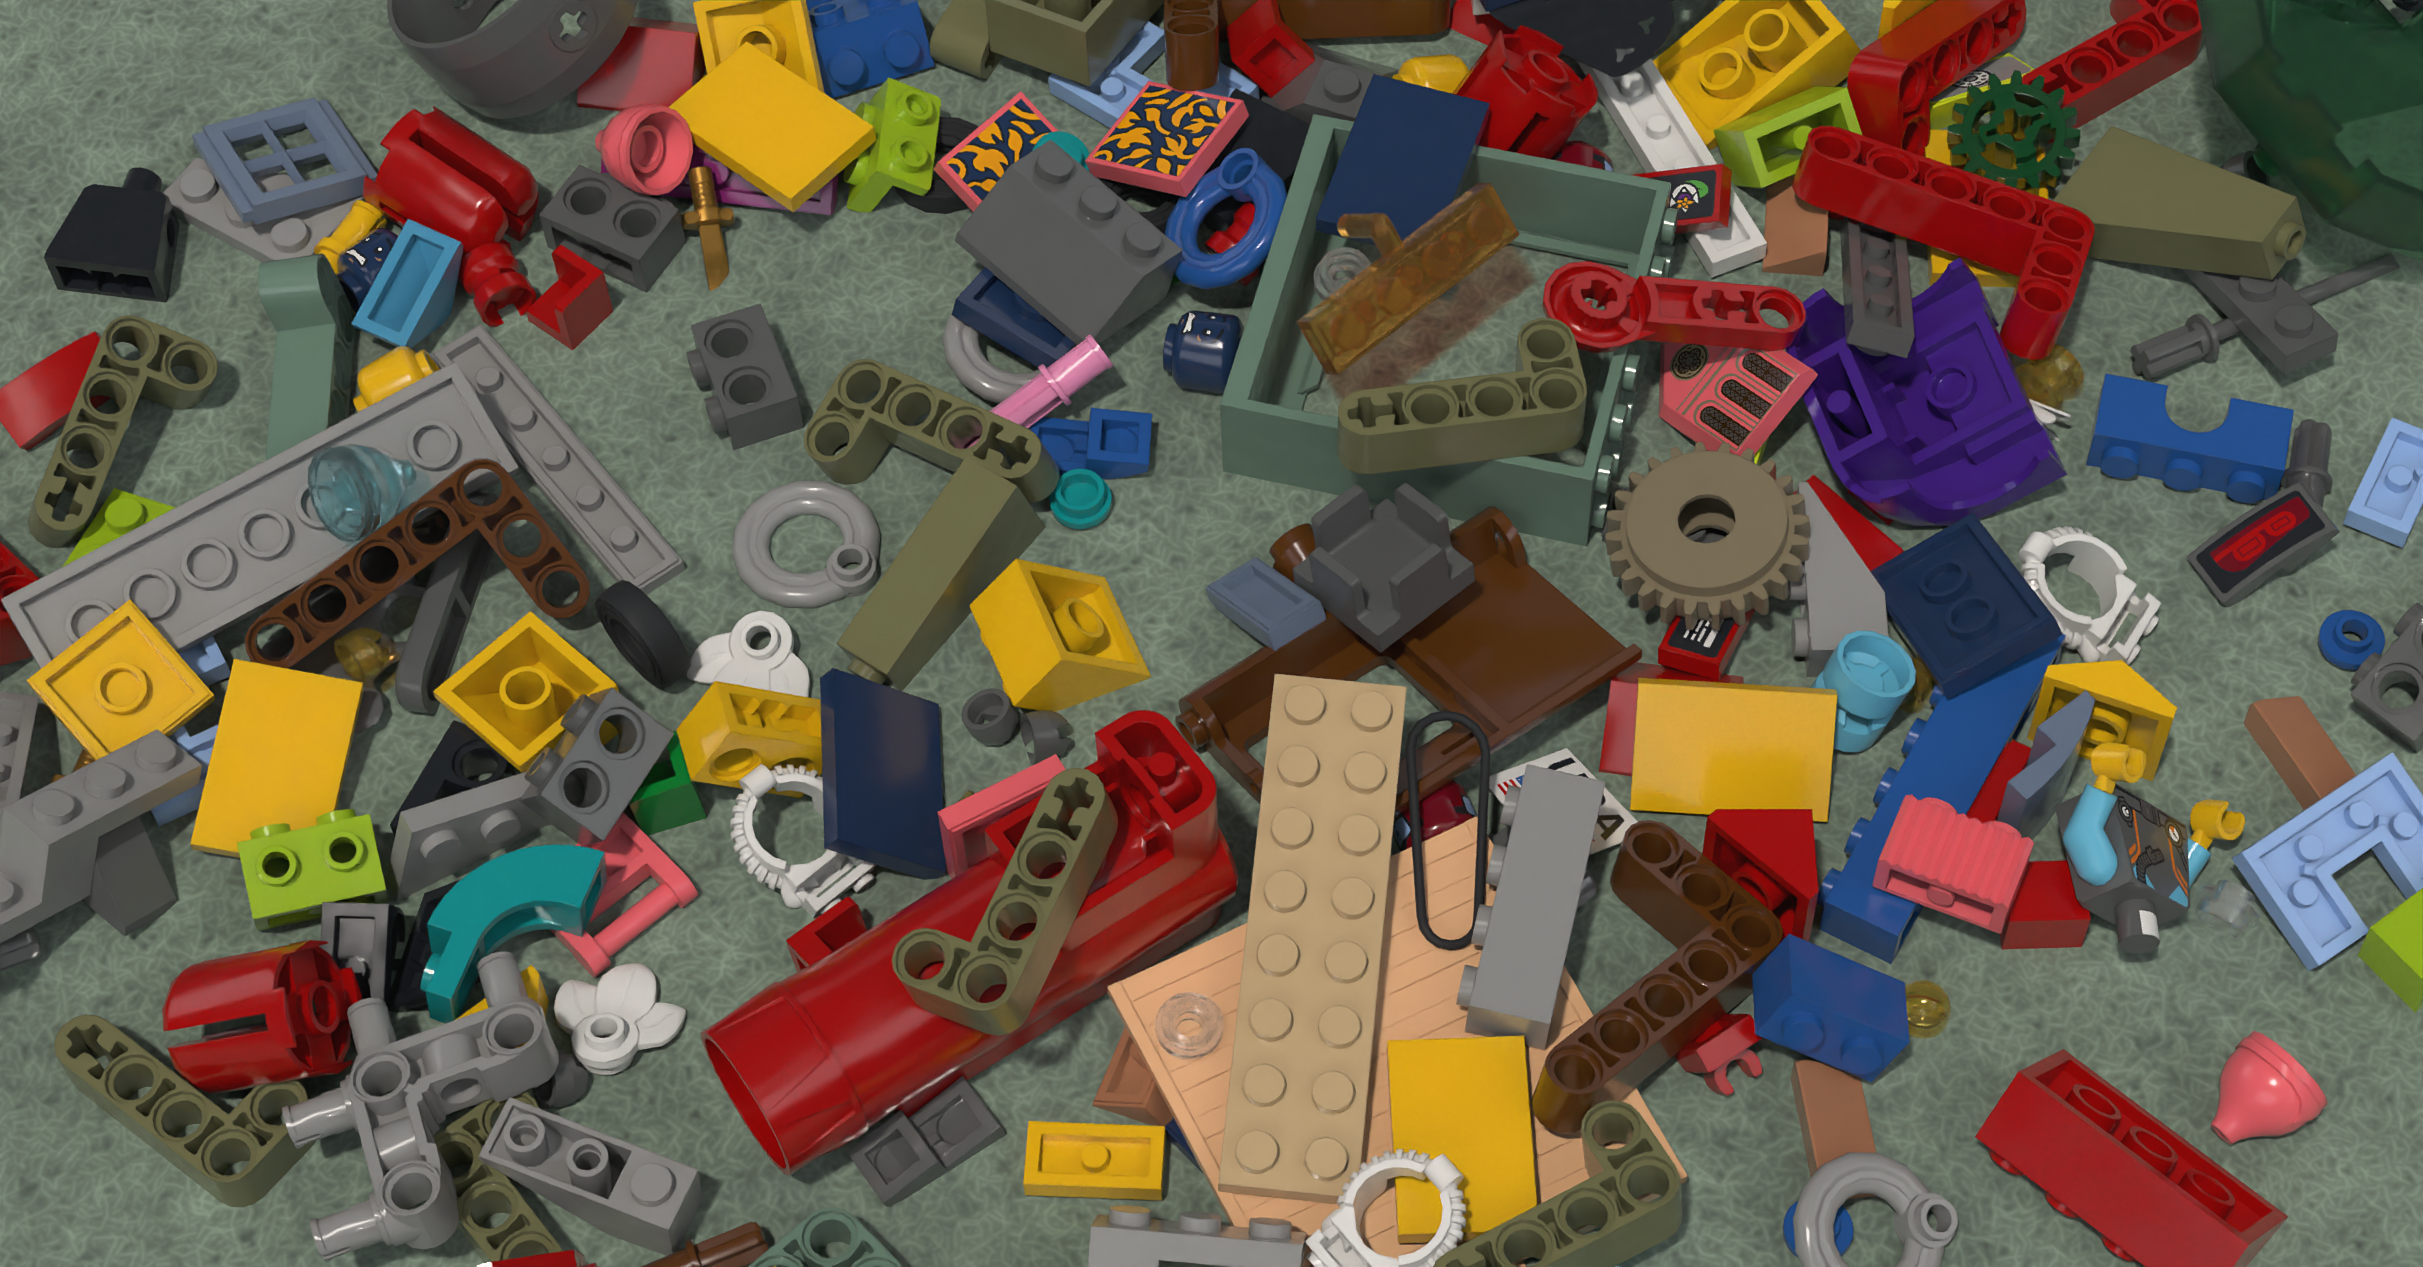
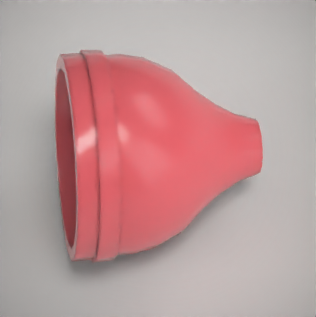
(646, 148)
(2264, 1092)

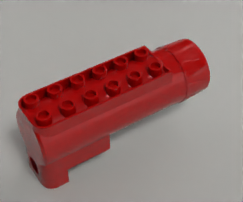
(849, 1045)

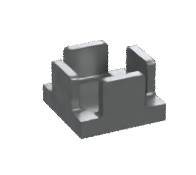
(1382, 565)

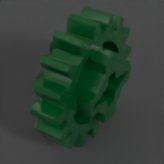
(2030, 117)

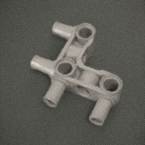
(430, 1078)

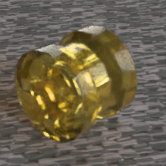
(2051, 377)

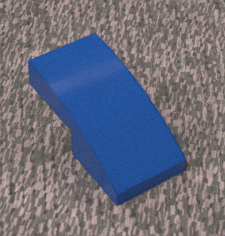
(1108, 444)

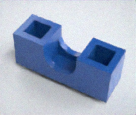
(2140, 439)

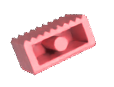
(1953, 862)

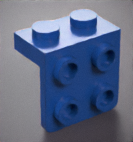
(867, 42)

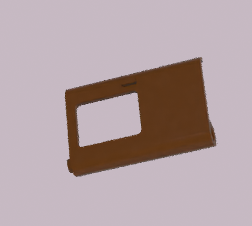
(1496, 651)

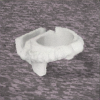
(2104, 571)
(797, 882)
(1341, 1237)

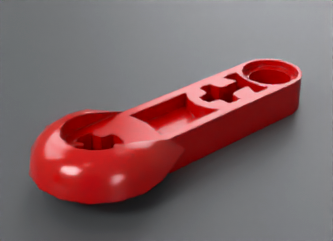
(1666, 310)

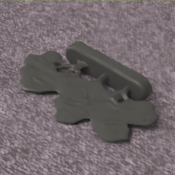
(435, 633)

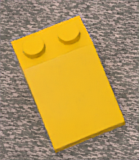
(1754, 57)

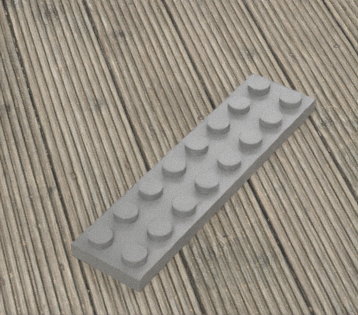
(258, 531)

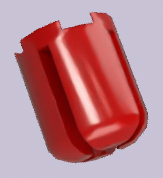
(1530, 93)
(452, 182)
(273, 982)

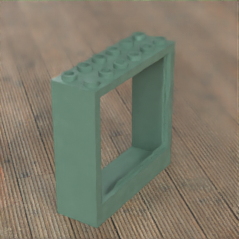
(1554, 210)

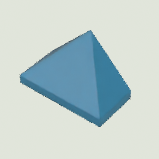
(412, 288)

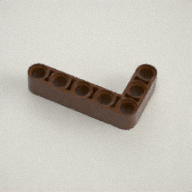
(1198, 26)
(414, 555)
(1720, 944)

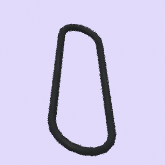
(1416, 830)

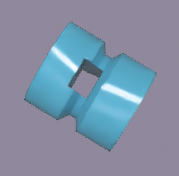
(1870, 683)

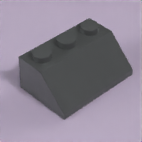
(1070, 246)

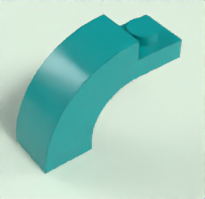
(499, 900)

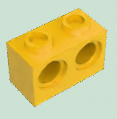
(749, 726)

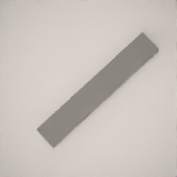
(562, 465)

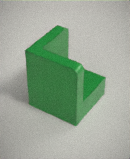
(667, 794)

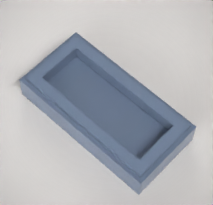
(1265, 603)

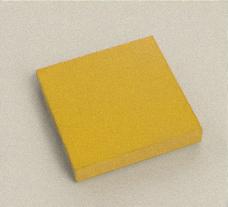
(120, 684)

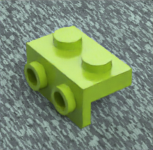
(903, 149)

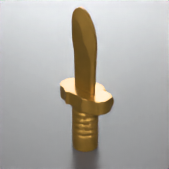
(708, 220)

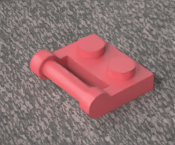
(629, 861)

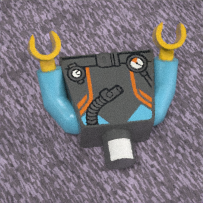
(2132, 857)

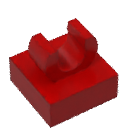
(1720, 1045)

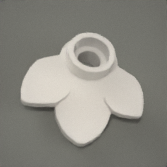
(733, 661)
(617, 1008)

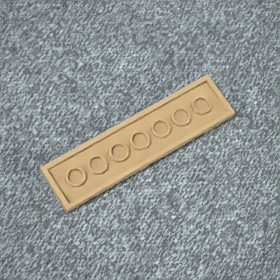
(1313, 940)

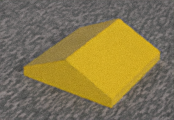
(773, 26)
(2123, 710)

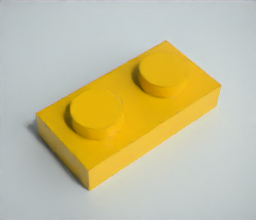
(1094, 1160)

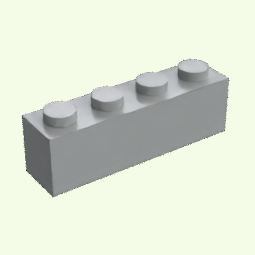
(1533, 905)

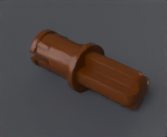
(730, 1249)

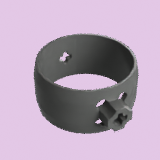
(516, 59)

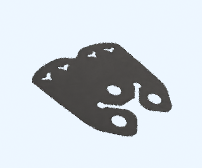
(1596, 28)

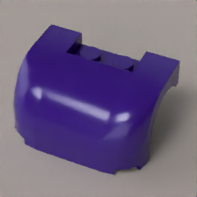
(1932, 429)

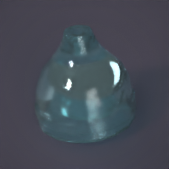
(357, 489)

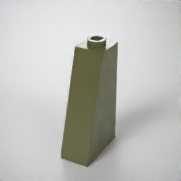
(2181, 211)
(946, 563)

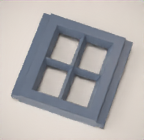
(237, 177)

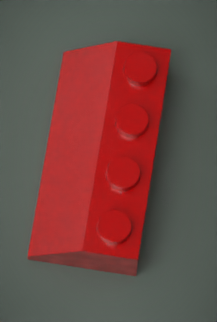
(2124, 1170)

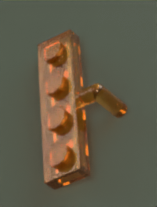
(1407, 274)

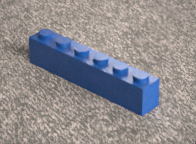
(1944, 761)

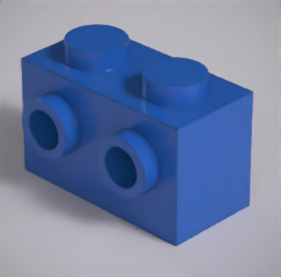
(1830, 1008)

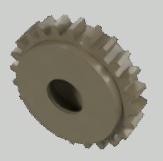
(1717, 578)

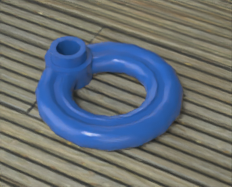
(1244, 178)

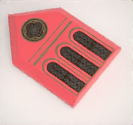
(1728, 392)

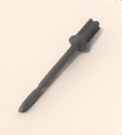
(2201, 338)

